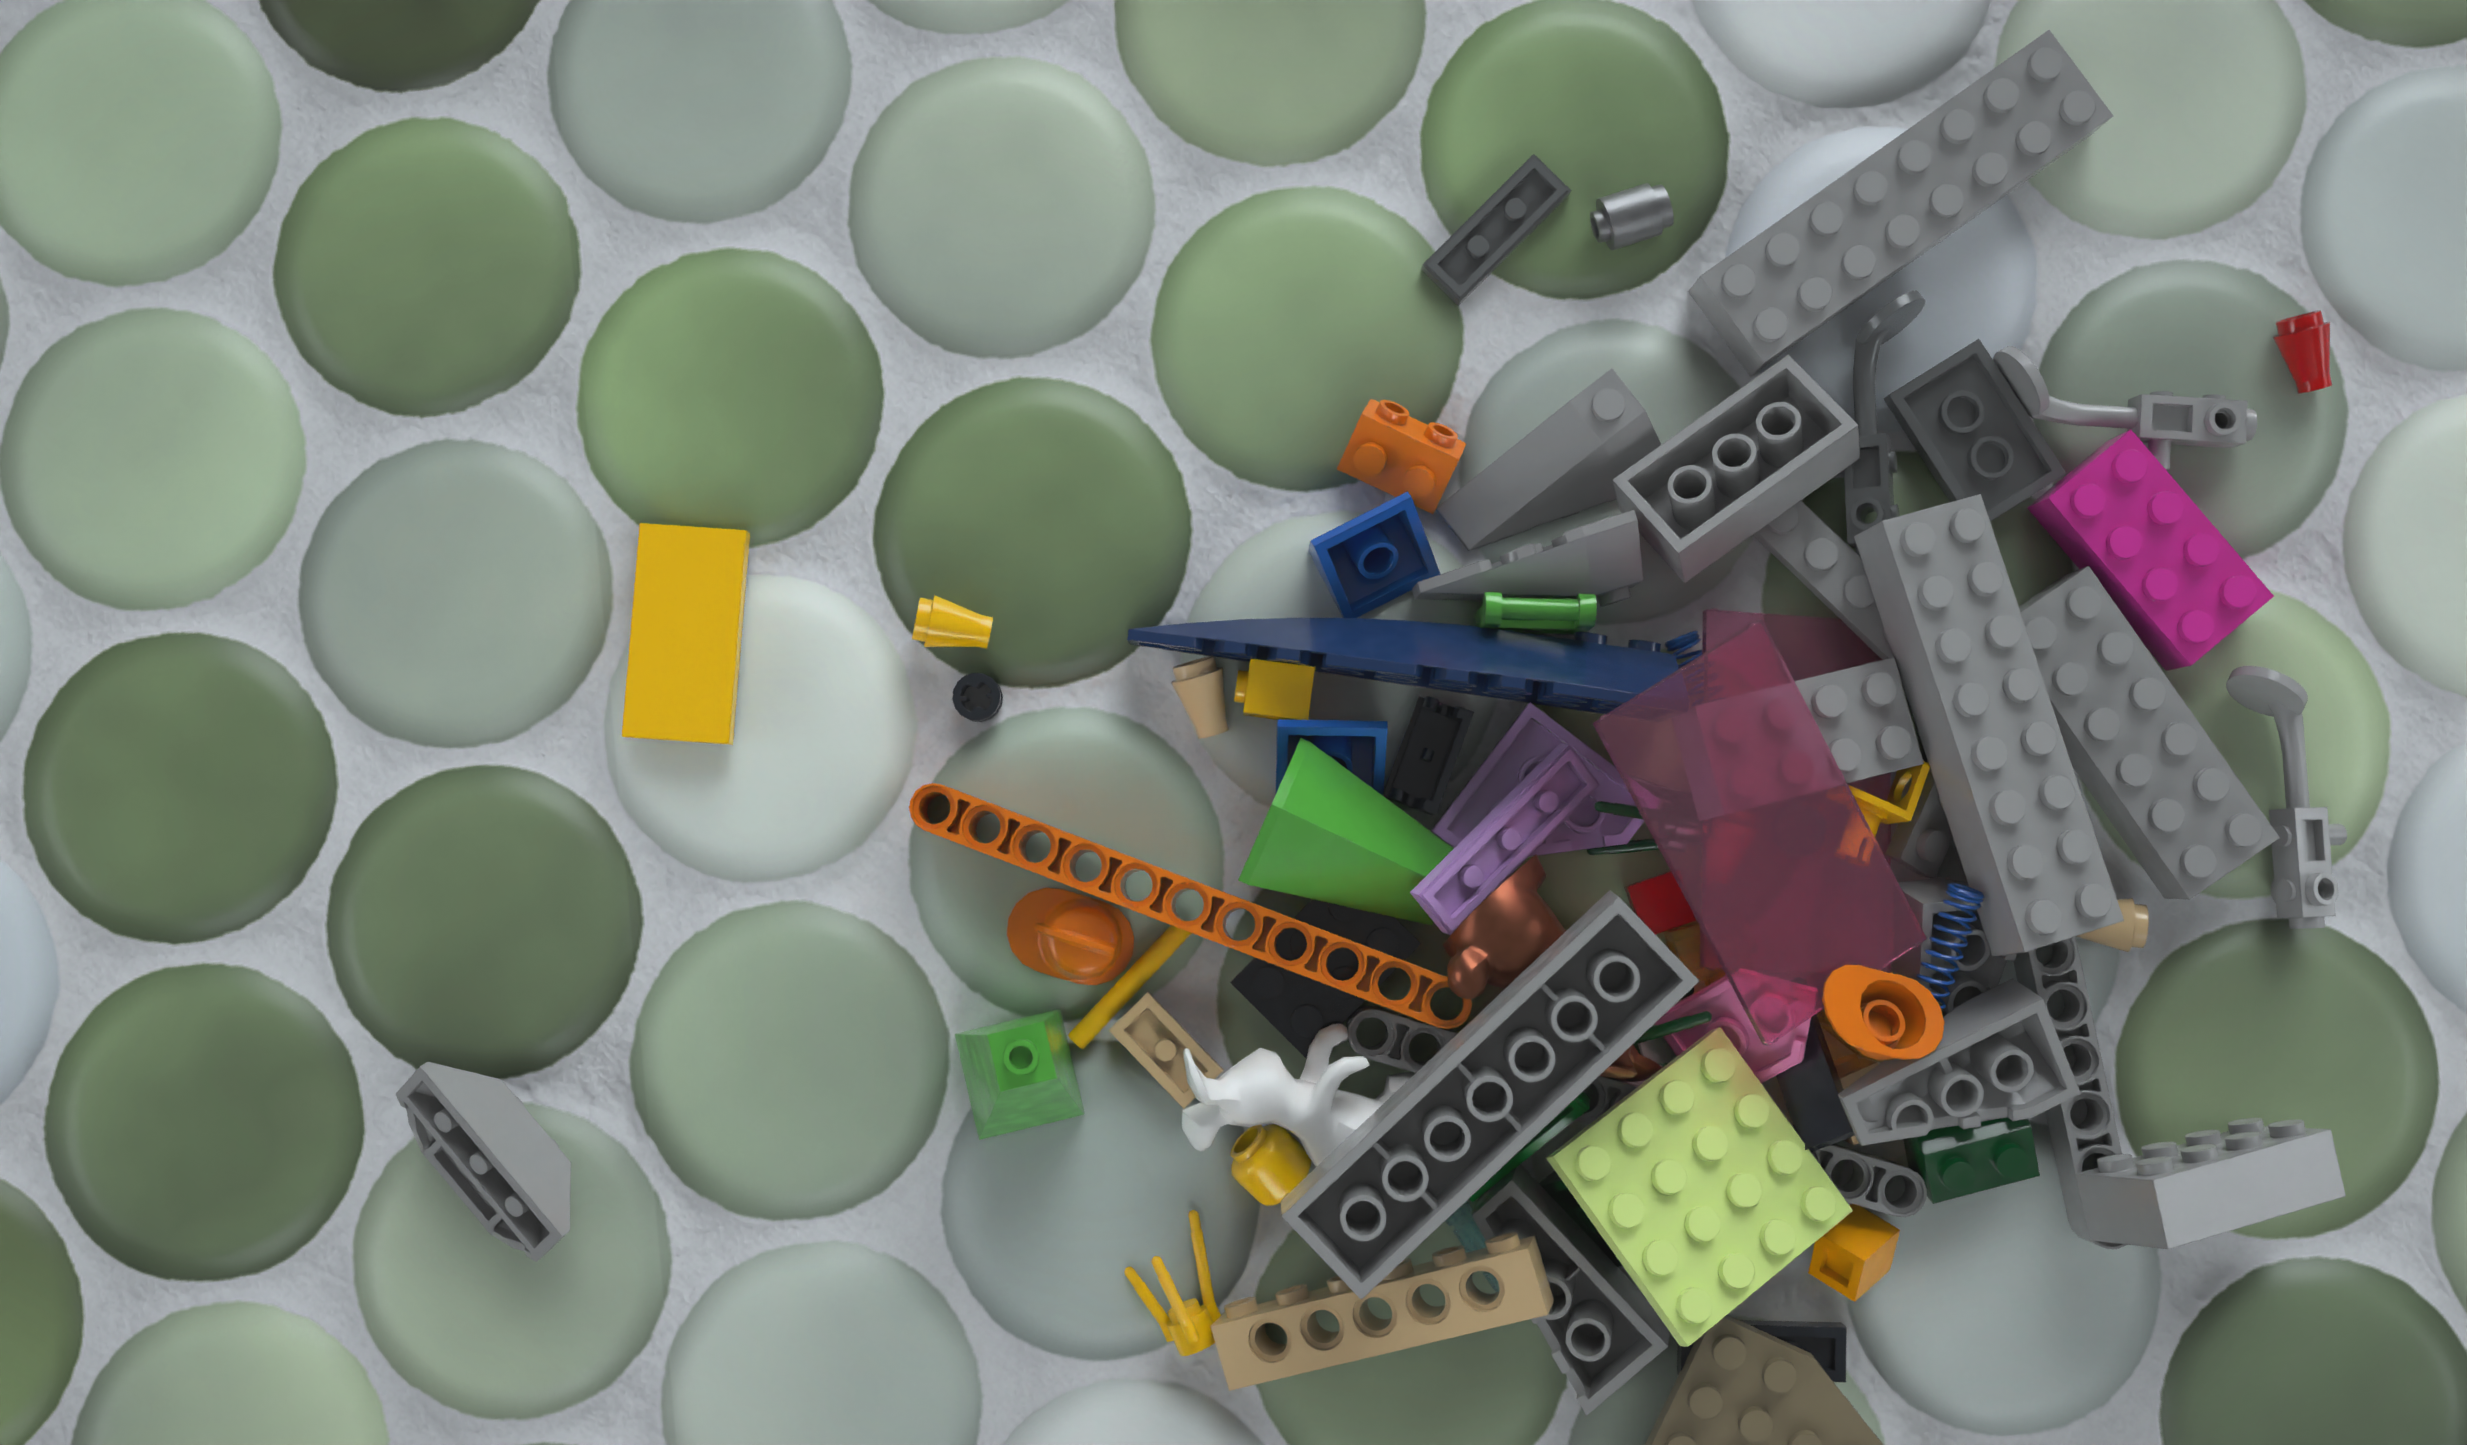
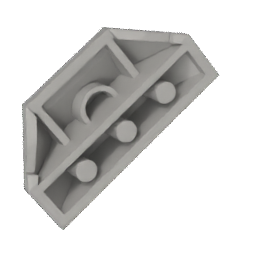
(491, 1155)

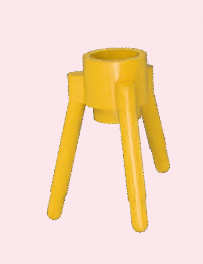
(1186, 1321)

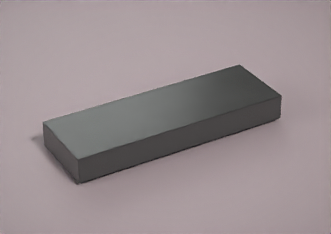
(1495, 229)

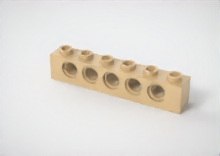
(1253, 1358)

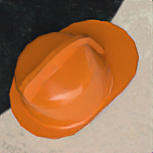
(1070, 936)
(1882, 1013)

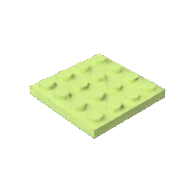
(1699, 1186)

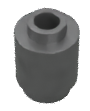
(1631, 215)

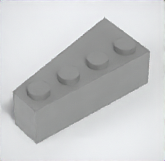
(1599, 1319)

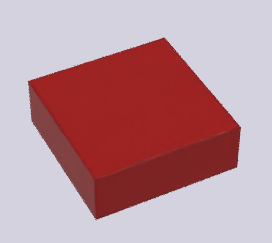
(1659, 903)

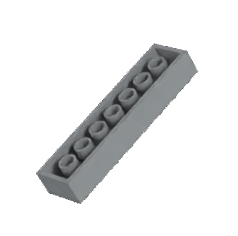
(1899, 202)
(1988, 726)
(1486, 1094)

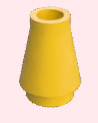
(950, 625)

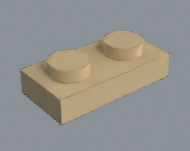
(1158, 1046)

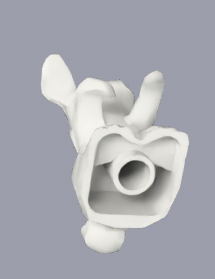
(1265, 1092)

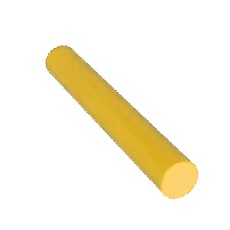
(1128, 986)

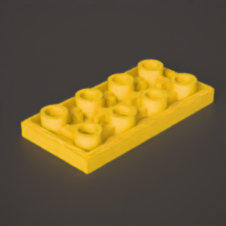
(686, 634)

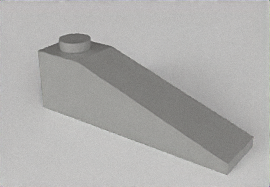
(1556, 467)

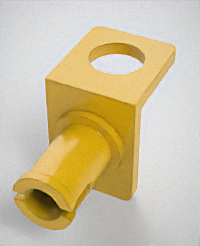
(1894, 809)

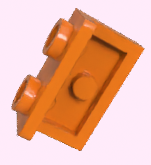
(1402, 453)

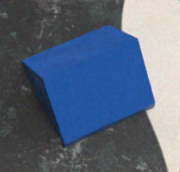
(1374, 557)
(1353, 744)

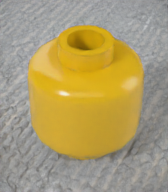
(1269, 1163)

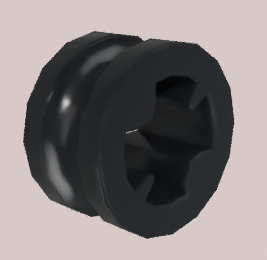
(977, 680)

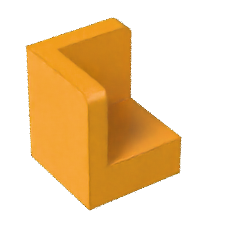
(1854, 1253)

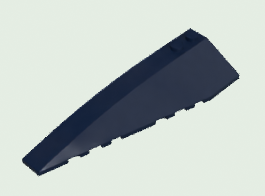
(1436, 656)

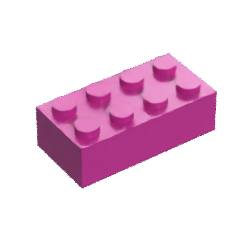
(2151, 551)

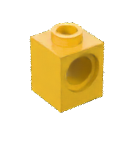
(1275, 690)

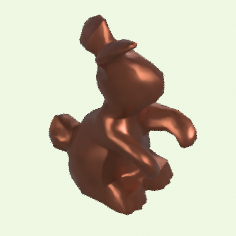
(1506, 938)

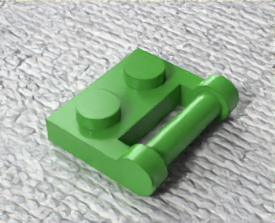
(1538, 615)

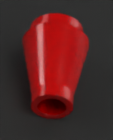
(2306, 350)

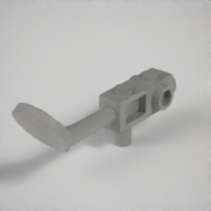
(2154, 418)
(2302, 854)

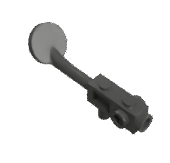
(1871, 476)

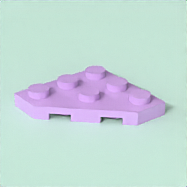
(1511, 760)

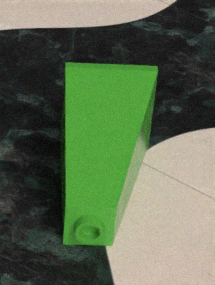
(1341, 842)
(1019, 1074)

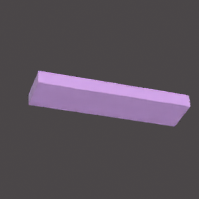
(1505, 838)

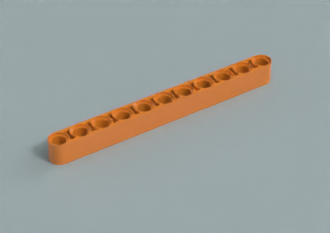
(1160, 904)

